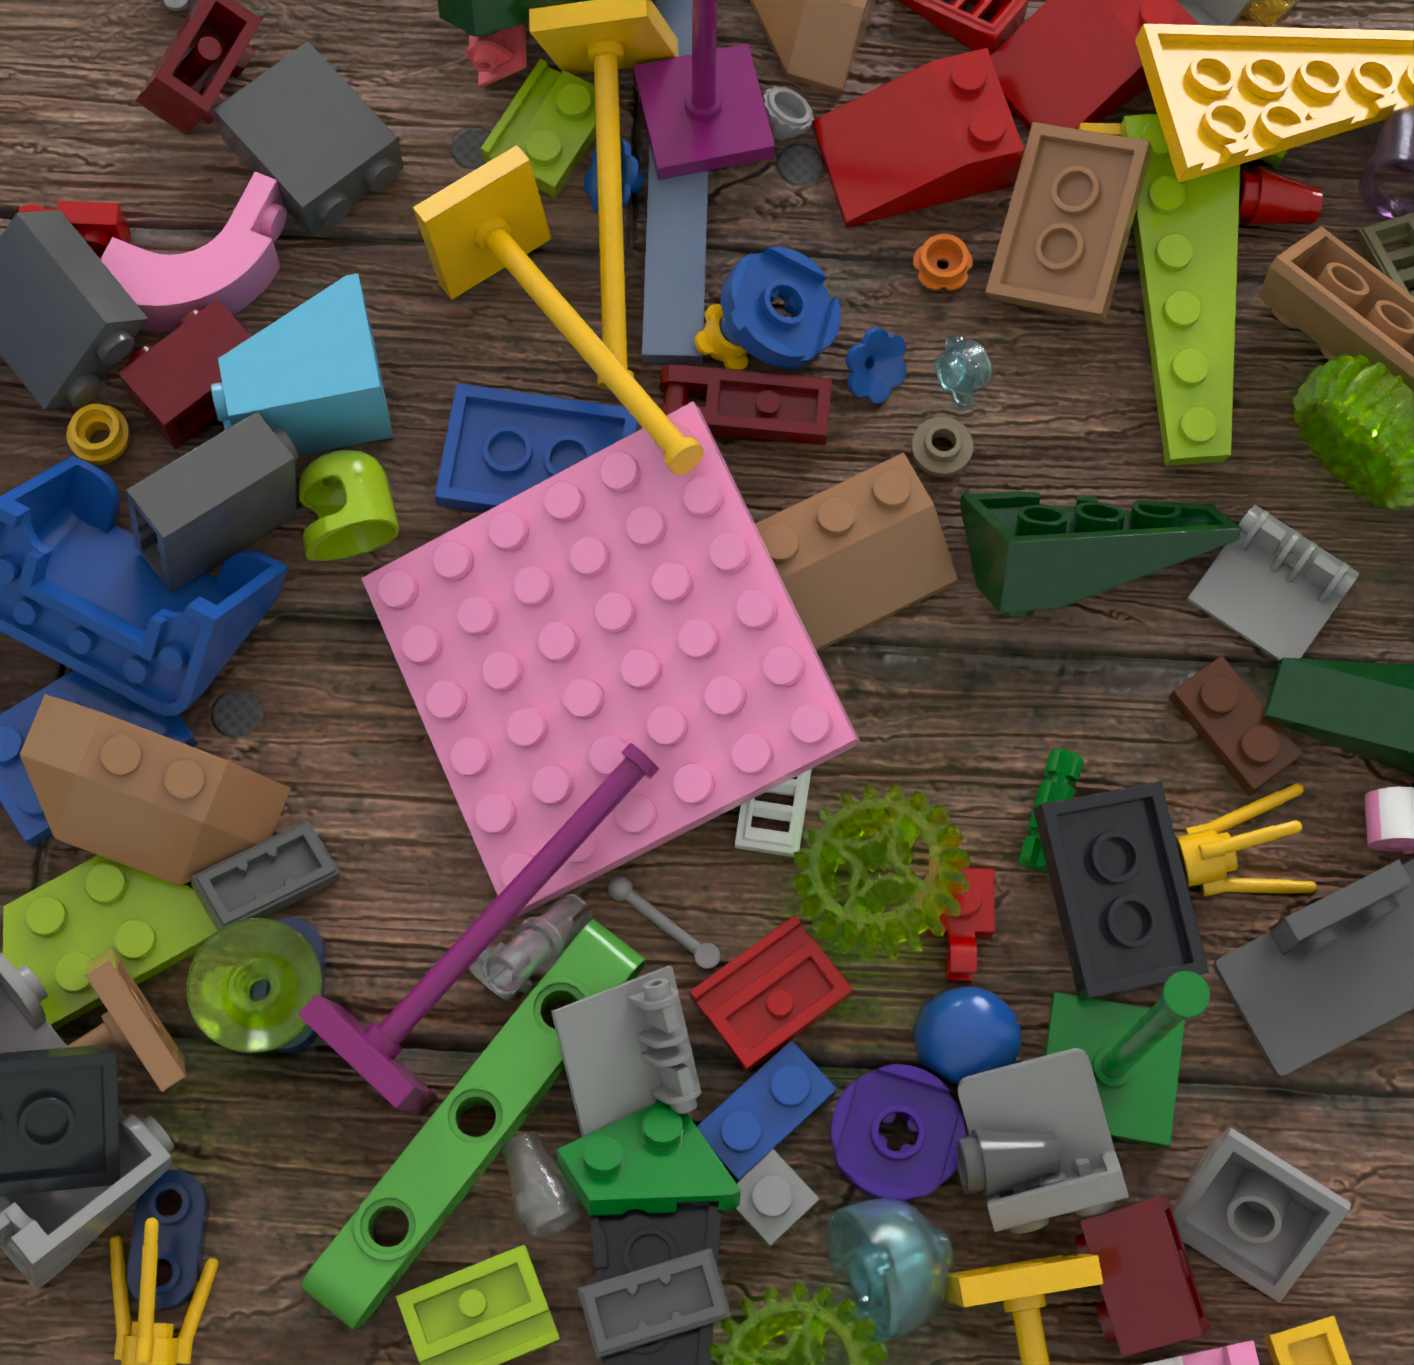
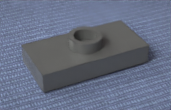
(266, 877)
(654, 1303)

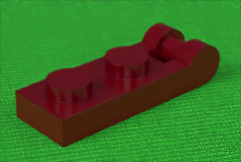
(752, 402)

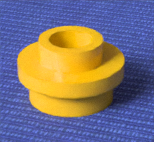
(92, 419)

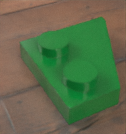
(646, 1165)

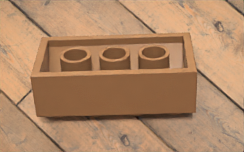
(1342, 303)
(860, 551)

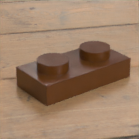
(1233, 727)

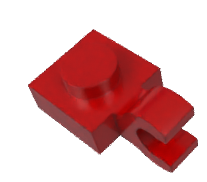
(93, 220)
(974, 922)

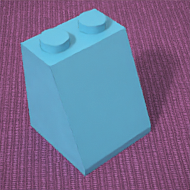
(310, 374)

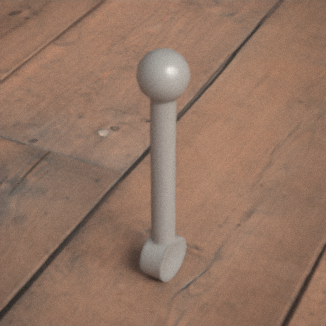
(705, 955)

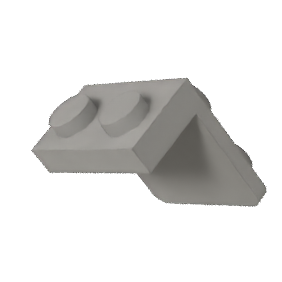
(1042, 1097)

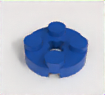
(756, 325)

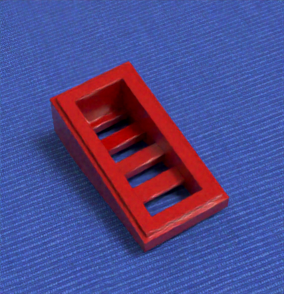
(969, 27)

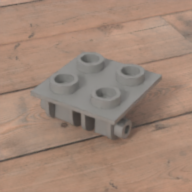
(1273, 586)
(627, 1051)

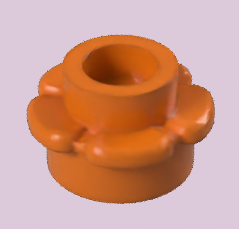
(946, 249)

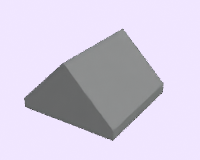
(1256, 1213)

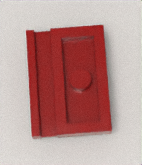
(770, 993)

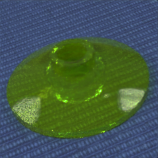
(228, 967)

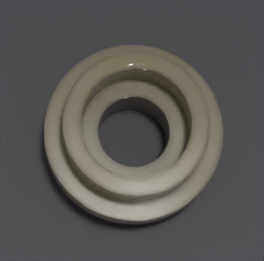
(942, 462)

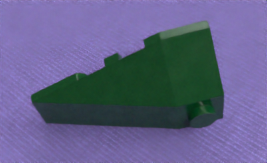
(1056, 555)
(1348, 706)

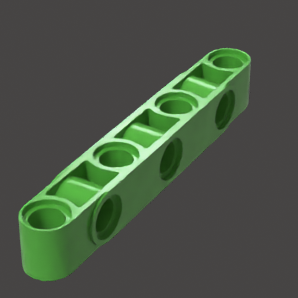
(444, 1162)

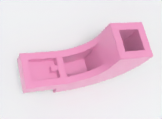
(228, 268)

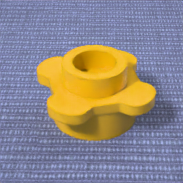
(712, 343)

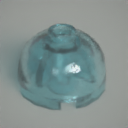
(891, 1262)

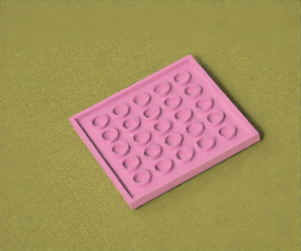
(601, 621)

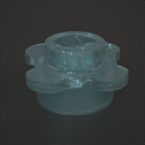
(963, 368)

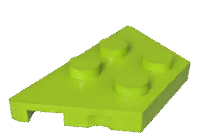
(87, 913)

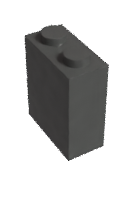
(311, 137)
(60, 311)
(214, 500)

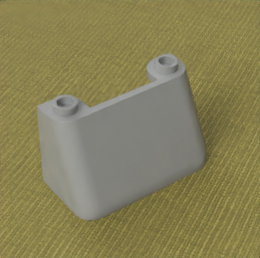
(53, 1227)

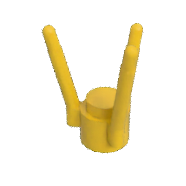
(1210, 855)
(149, 1341)

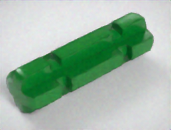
(1061, 774)

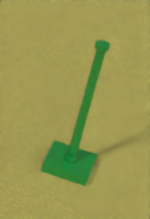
(1131, 1053)

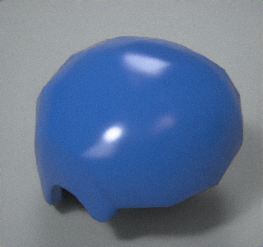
(966, 1033)

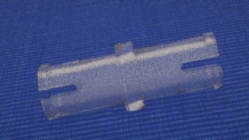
(536, 944)

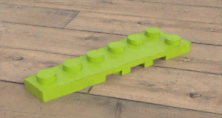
(1189, 297)

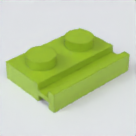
(550, 123)
(480, 1313)

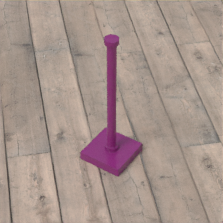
(704, 105)
(375, 1048)

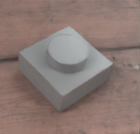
(773, 1198)

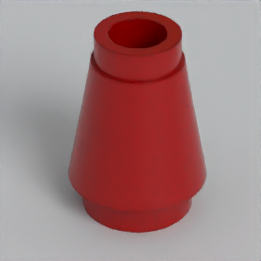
(1276, 199)

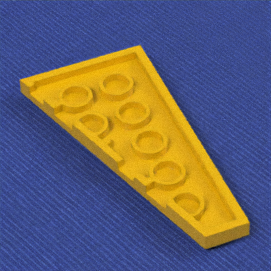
(1268, 89)

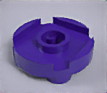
(864, 1153)

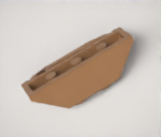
(815, 38)
(144, 793)

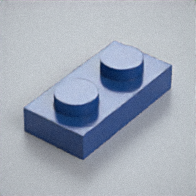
(766, 1110)

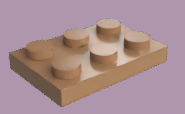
(1069, 221)

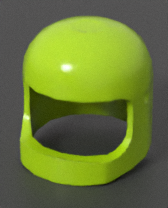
(351, 506)

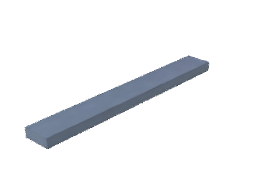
(675, 242)

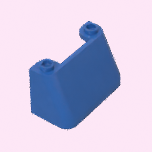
(98, 607)

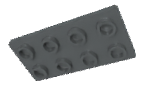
(1327, 970)

